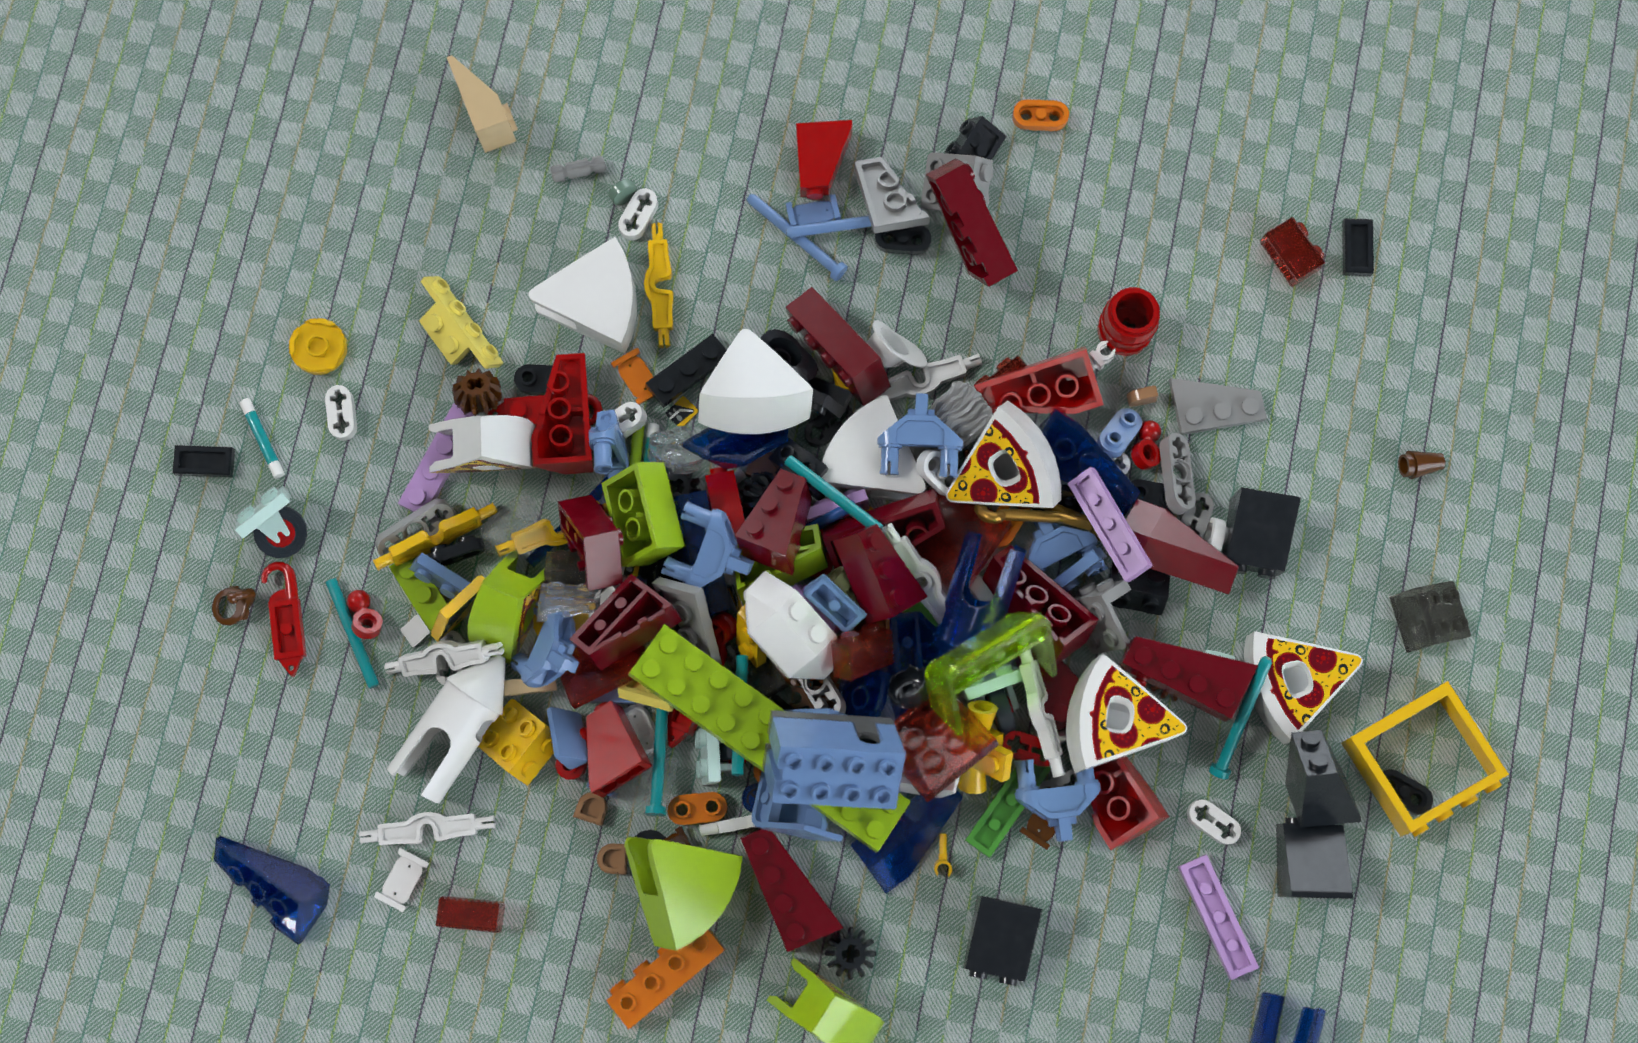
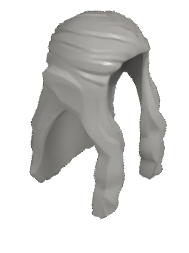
(962, 411)

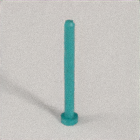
(1221, 768)
(656, 807)

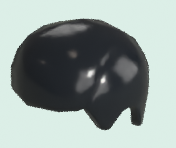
(908, 688)

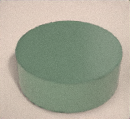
(622, 192)

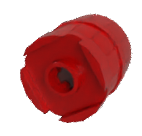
(1140, 310)

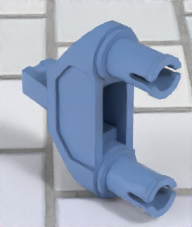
(920, 429)
(608, 445)
(1057, 542)
(717, 553)
(550, 654)
(1056, 804)

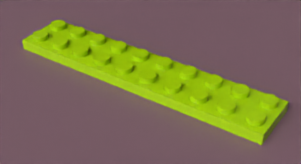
(738, 719)

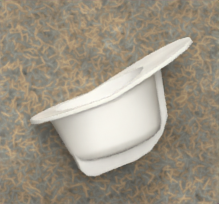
(894, 348)

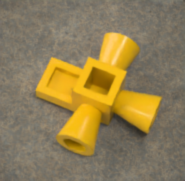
(996, 763)

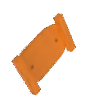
(634, 376)

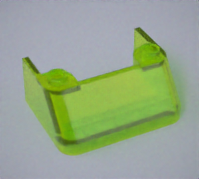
(984, 655)

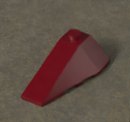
(1178, 549)

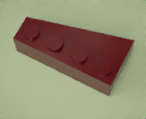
(1040, 594)
(1196, 677)
(792, 899)

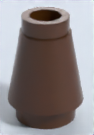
(1417, 463)

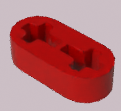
(1027, 740)

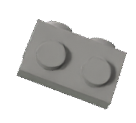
(981, 167)
(1108, 633)

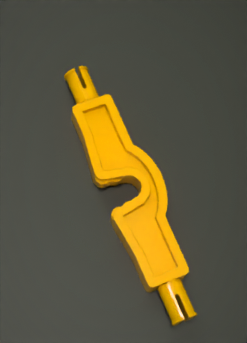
(661, 299)
(447, 532)
(533, 537)

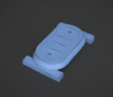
(813, 212)

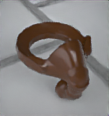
(242, 597)

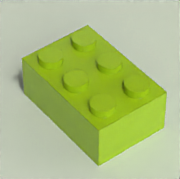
(645, 512)

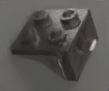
(1430, 616)

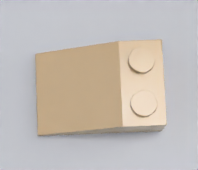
(489, 117)

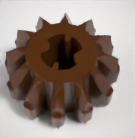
(477, 392)

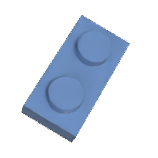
(1088, 564)
(431, 571)

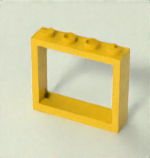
(1380, 785)

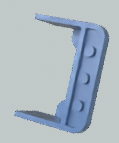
(789, 818)

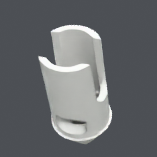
(462, 710)

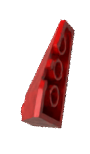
(1057, 383)
(563, 422)
(1124, 804)

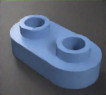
(1121, 431)

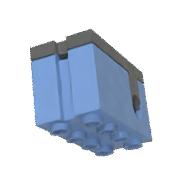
(833, 760)

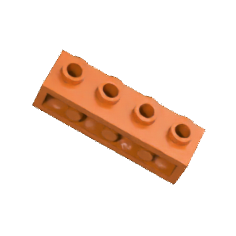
(661, 978)

